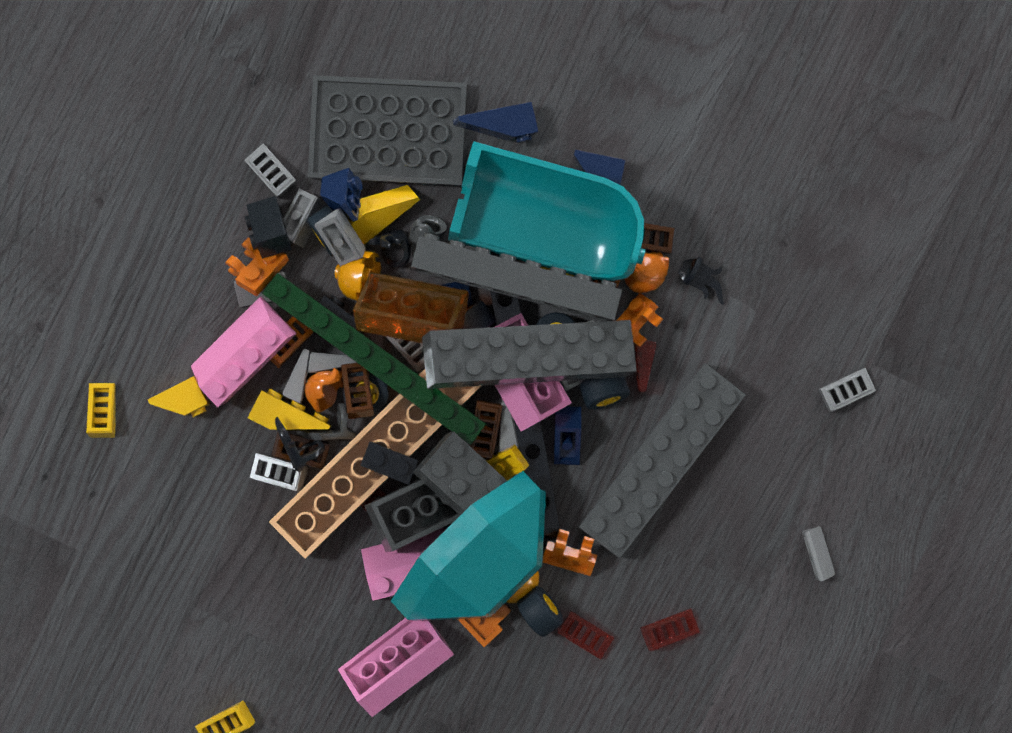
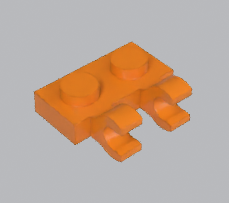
(258, 272)
(639, 312)
(569, 558)
(486, 628)

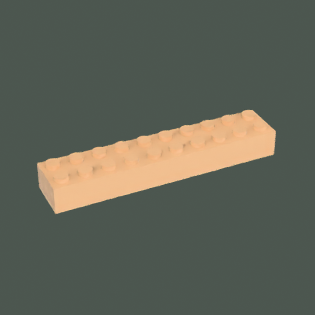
(346, 484)

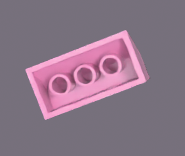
(241, 352)
(531, 401)
(388, 570)
(394, 663)

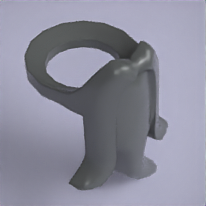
(419, 229)
(341, 432)

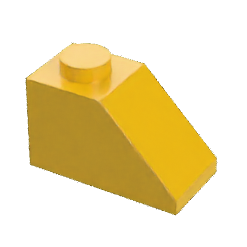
(182, 398)

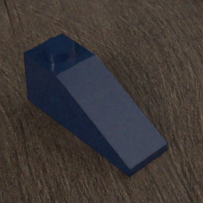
(504, 123)

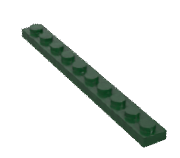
(373, 359)

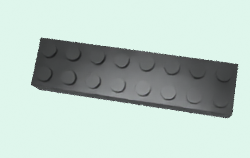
(516, 279)
(528, 354)
(661, 460)

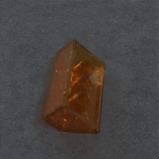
(408, 307)

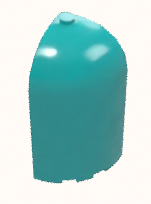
(548, 215)

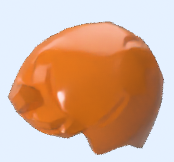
(649, 274)
(322, 389)

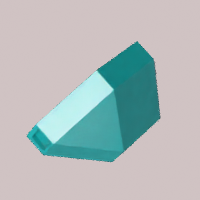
(479, 556)

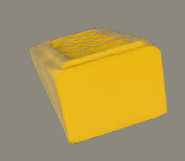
(110, 421)
(238, 710)

